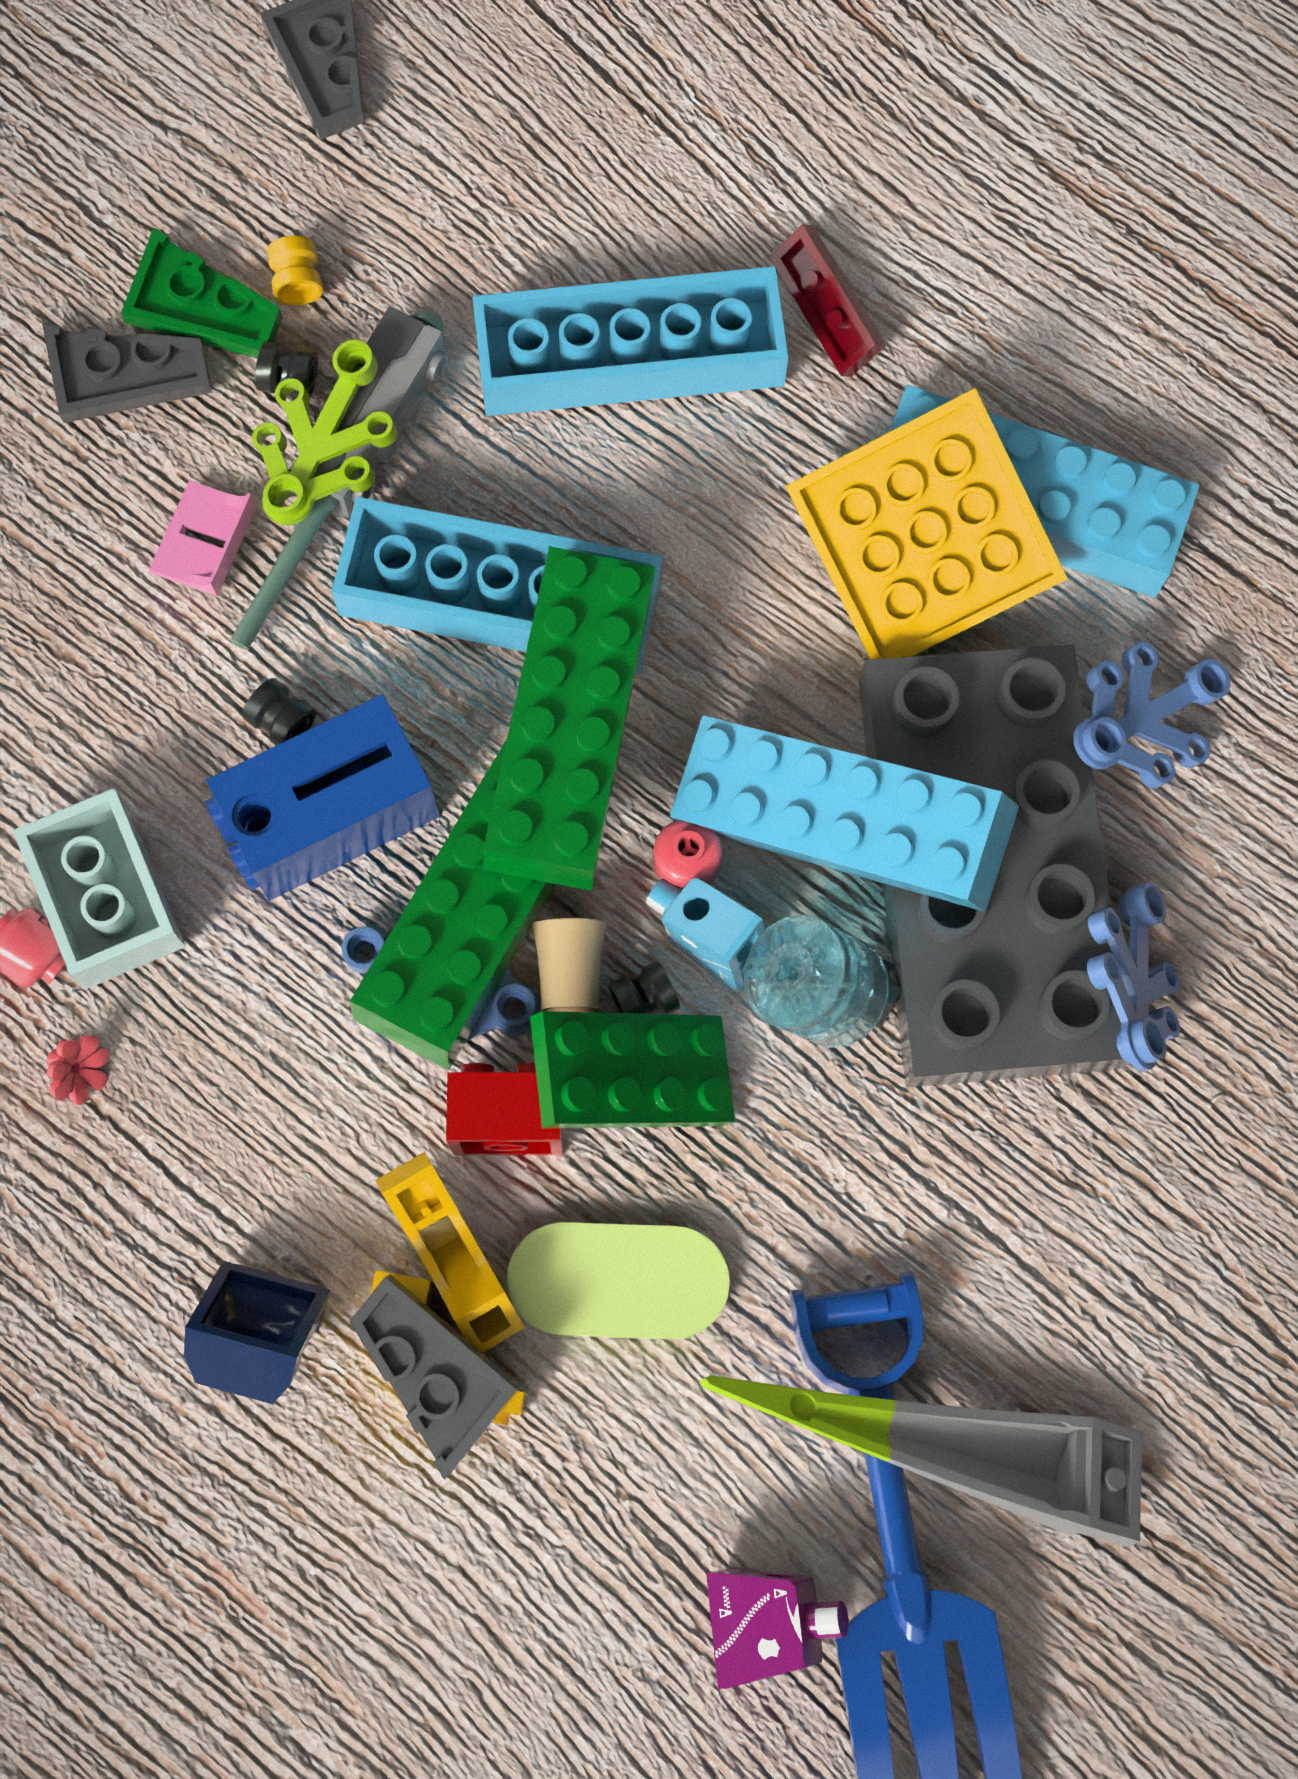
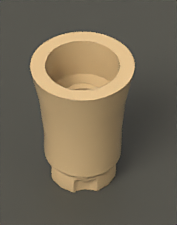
(569, 963)

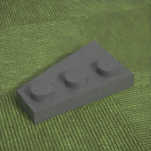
(320, 59)
(120, 373)
(434, 1370)

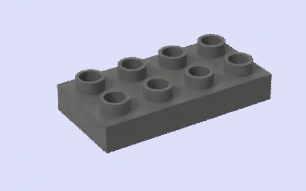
(1008, 984)

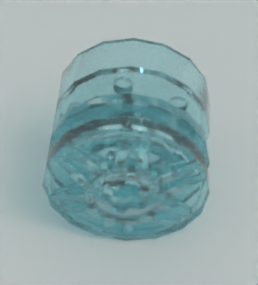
(815, 981)

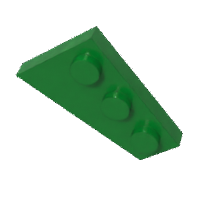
(187, 298)

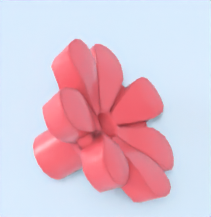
(75, 1068)

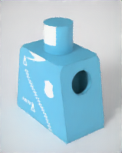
(708, 927)

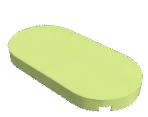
(618, 1280)

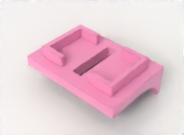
(210, 514)

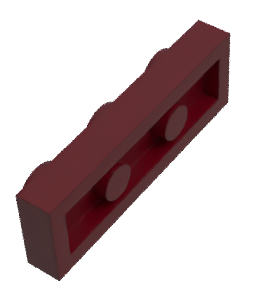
(827, 300)

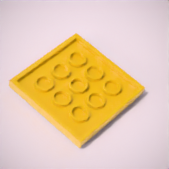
(926, 530)

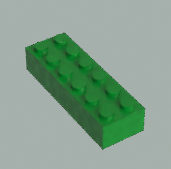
(569, 719)
(450, 942)

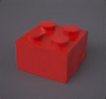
(497, 1113)

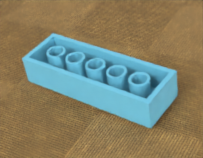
(630, 340)
(1094, 506)
(454, 574)
(846, 812)

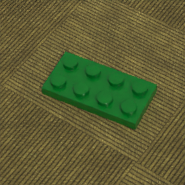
(631, 1070)

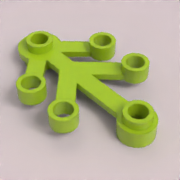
(321, 441)

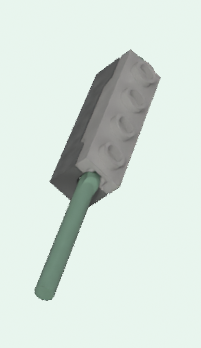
(408, 359)

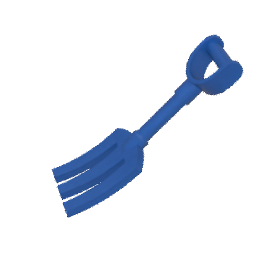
(912, 1616)

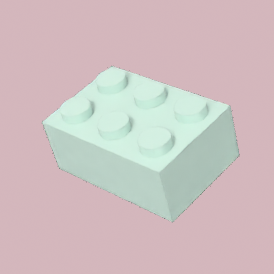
(98, 889)

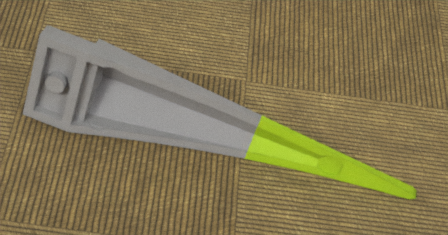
(1042, 1466)

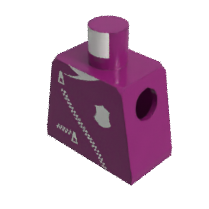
(768, 1624)

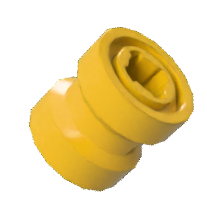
(294, 266)

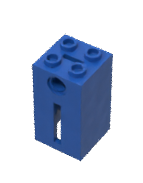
(321, 799)

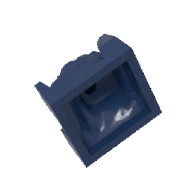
(252, 1331)

